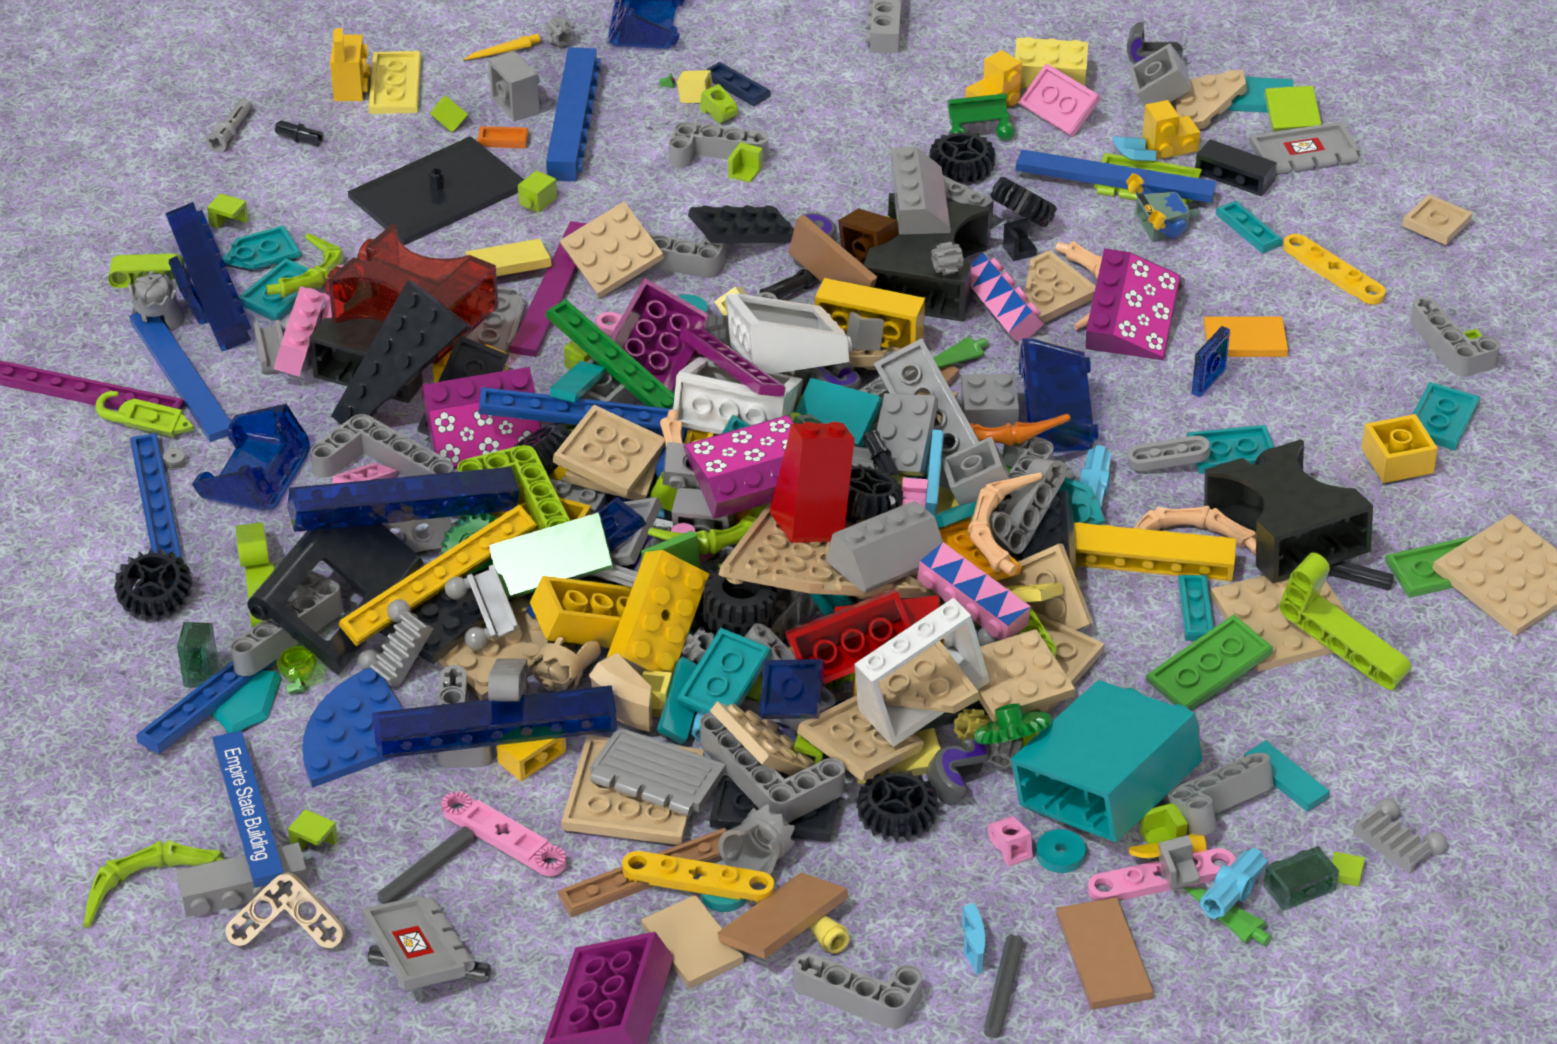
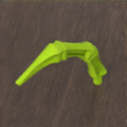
(314, 277)
(716, 539)
(152, 856)

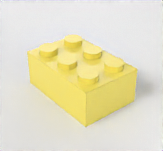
(1065, 56)

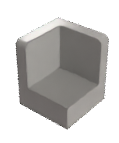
(865, 332)
(1178, 862)

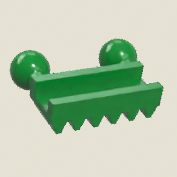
(981, 110)

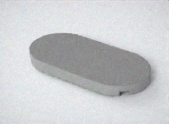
(503, 323)

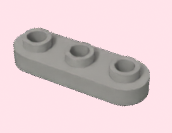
(1168, 453)

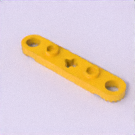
(1345, 277)
(715, 879)

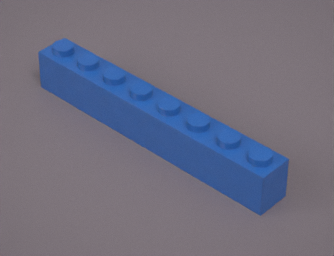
(573, 114)

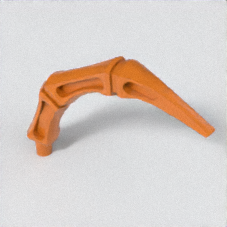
(1019, 432)

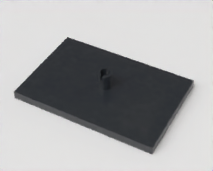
(437, 189)

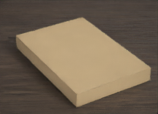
(693, 941)

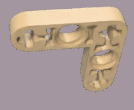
(292, 904)

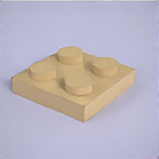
(1437, 219)

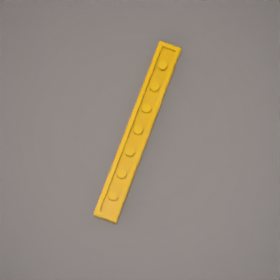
(433, 576)

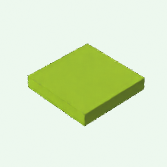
(1292, 107)

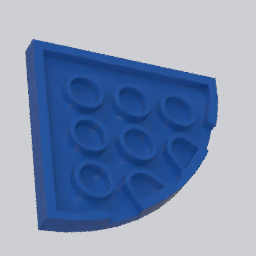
(341, 728)

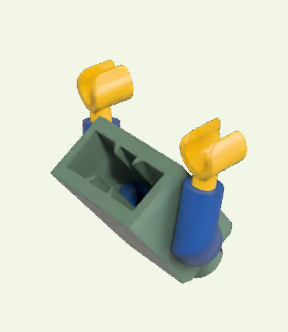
(1161, 213)

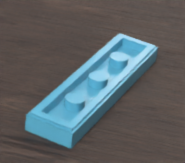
(934, 471)

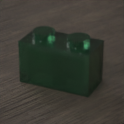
(197, 653)
(1300, 878)

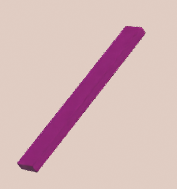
(550, 293)
(732, 362)
(75, 387)

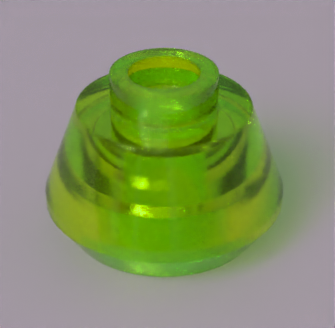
(296, 663)

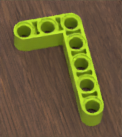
(531, 480)
(1336, 629)

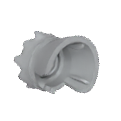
(156, 297)
(757, 841)

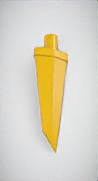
(518, 43)

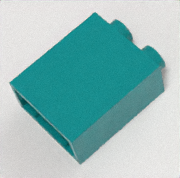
(1107, 760)

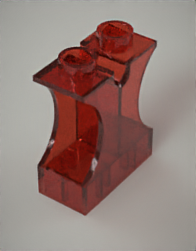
(374, 280)

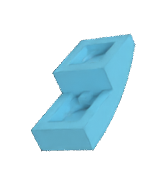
(1134, 148)
(973, 937)

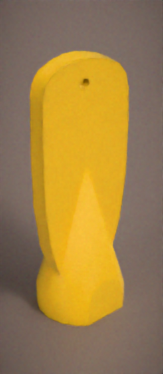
(1152, 850)

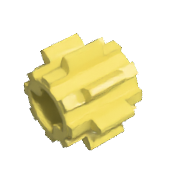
(969, 722)

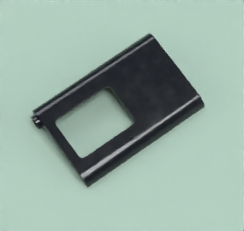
(363, 555)

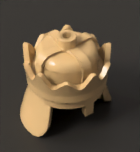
(560, 667)

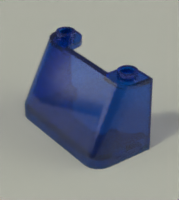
(644, 24)
(1057, 386)
(265, 460)

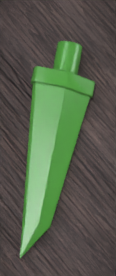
(960, 352)
(1239, 921)

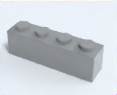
(229, 882)

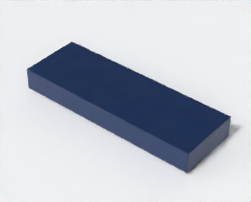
(738, 84)

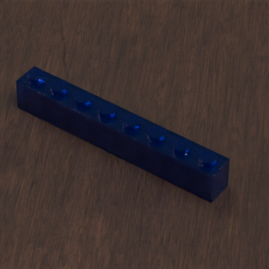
(208, 277)
(402, 499)
(494, 722)

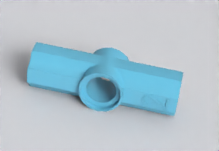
(1097, 472)
(1233, 883)

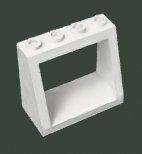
(784, 334)
(710, 395)
(960, 640)

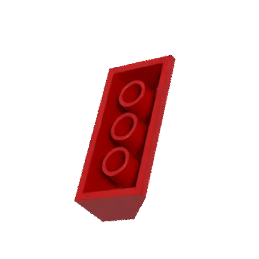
(849, 633)

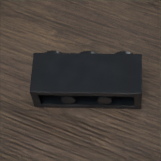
(1236, 167)

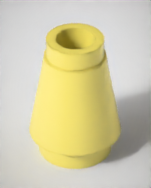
(830, 935)

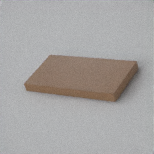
(825, 256)
(783, 915)
(1104, 953)

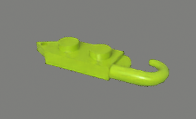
(145, 416)

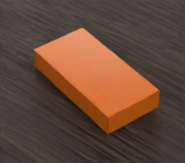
(503, 137)

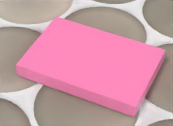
(1059, 100)

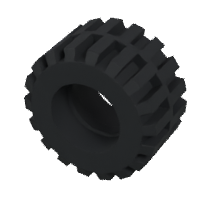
(738, 605)

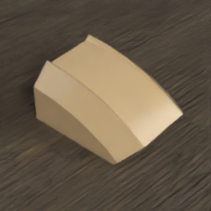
(630, 691)

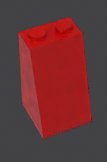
(814, 482)

